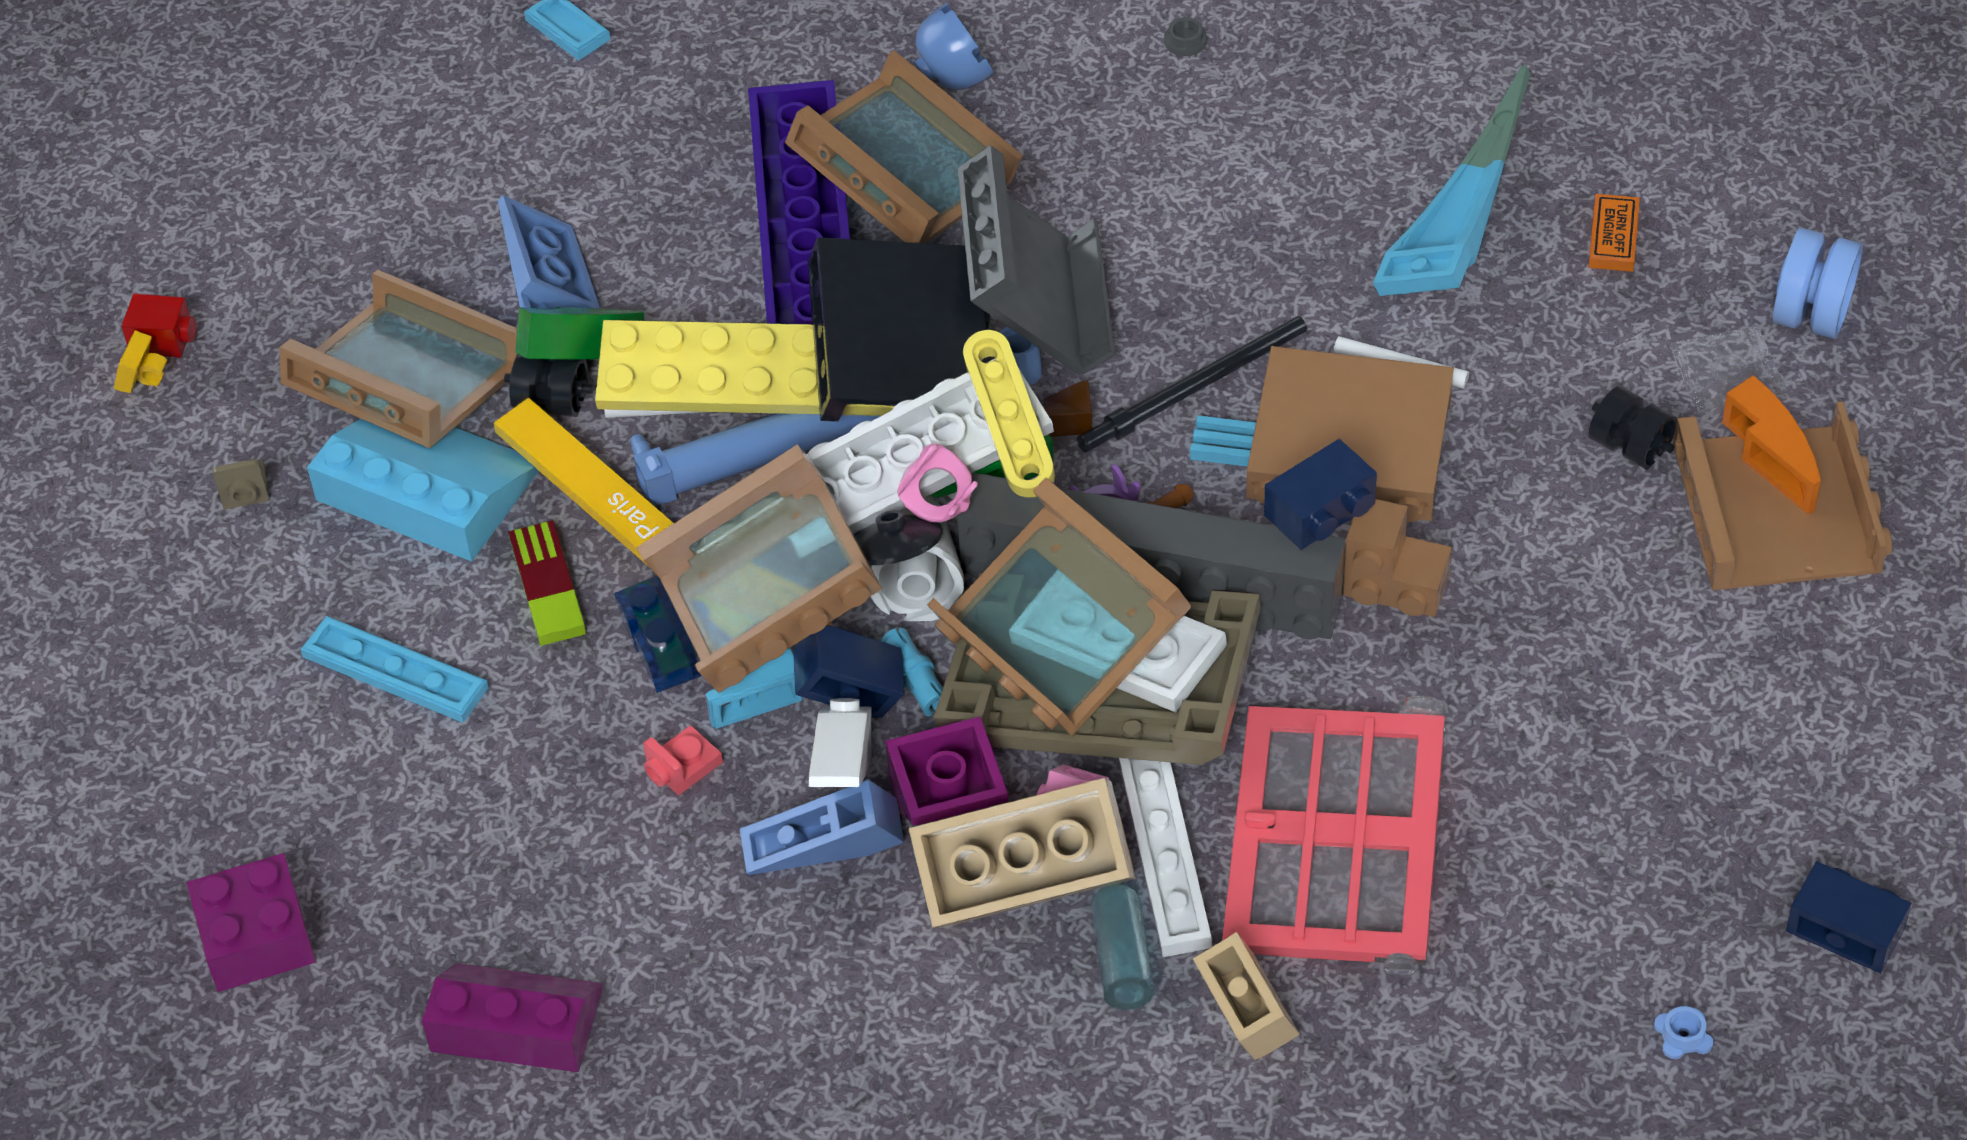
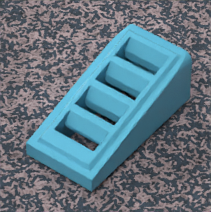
(758, 693)

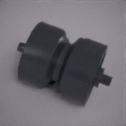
(549, 383)
(1628, 425)

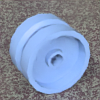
(1811, 281)

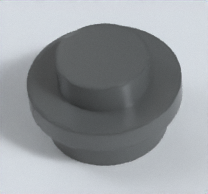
(1185, 37)

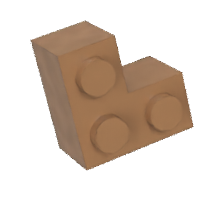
(1394, 568)

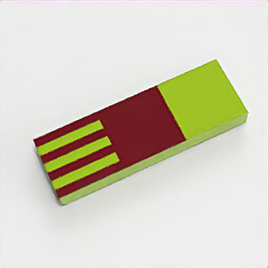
(547, 583)

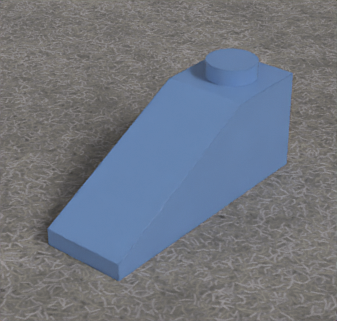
(825, 830)

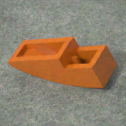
(1773, 442)

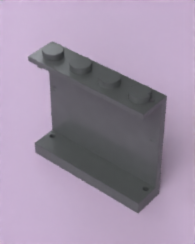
(1032, 273)

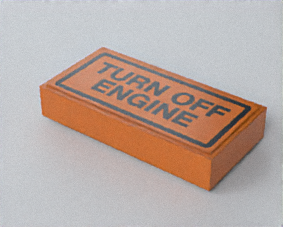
(1614, 232)

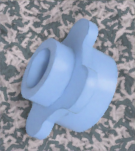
(1688, 1020)

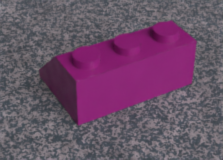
(511, 1016)

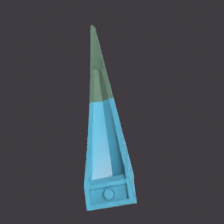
(1451, 228)

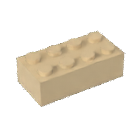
(1022, 853)

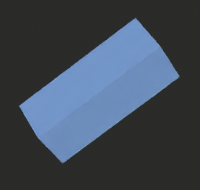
(545, 259)

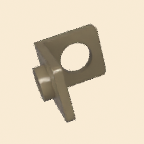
(241, 483)

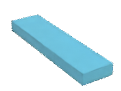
(394, 669)

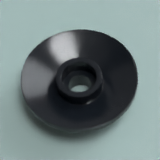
(897, 538)

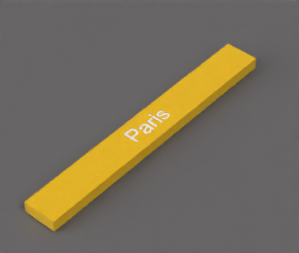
(581, 475)

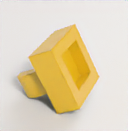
(139, 364)

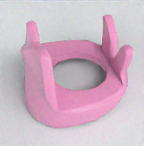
(936, 457)

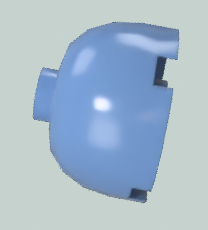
(949, 51)

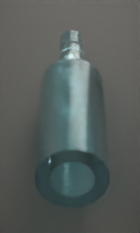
(1122, 947)

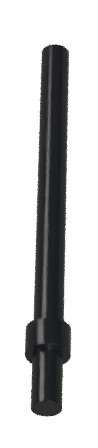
(1123, 422)

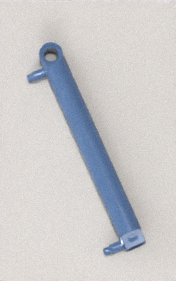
(760, 441)

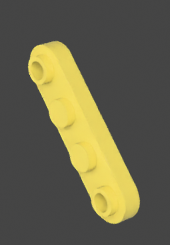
(1008, 411)

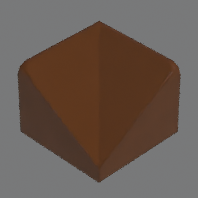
(1070, 410)

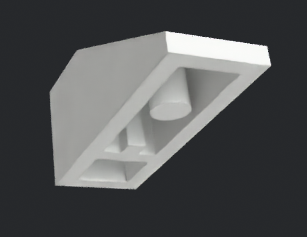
(841, 745)

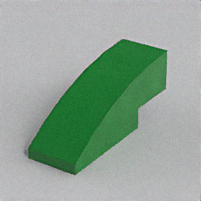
(565, 331)

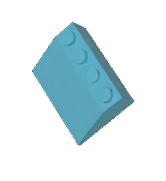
(436, 494)

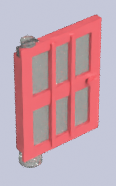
(1338, 833)

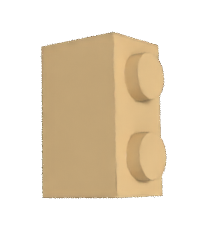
(1246, 996)

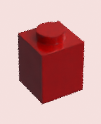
(163, 319)

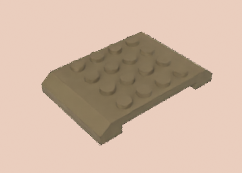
(1123, 723)

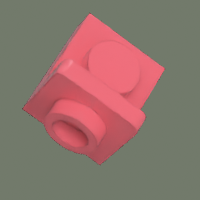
(680, 760)

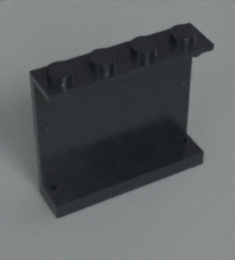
(888, 320)

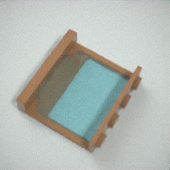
(898, 149)
(406, 362)
(760, 568)
(1063, 612)

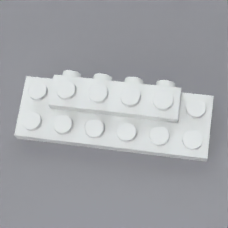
(870, 460)

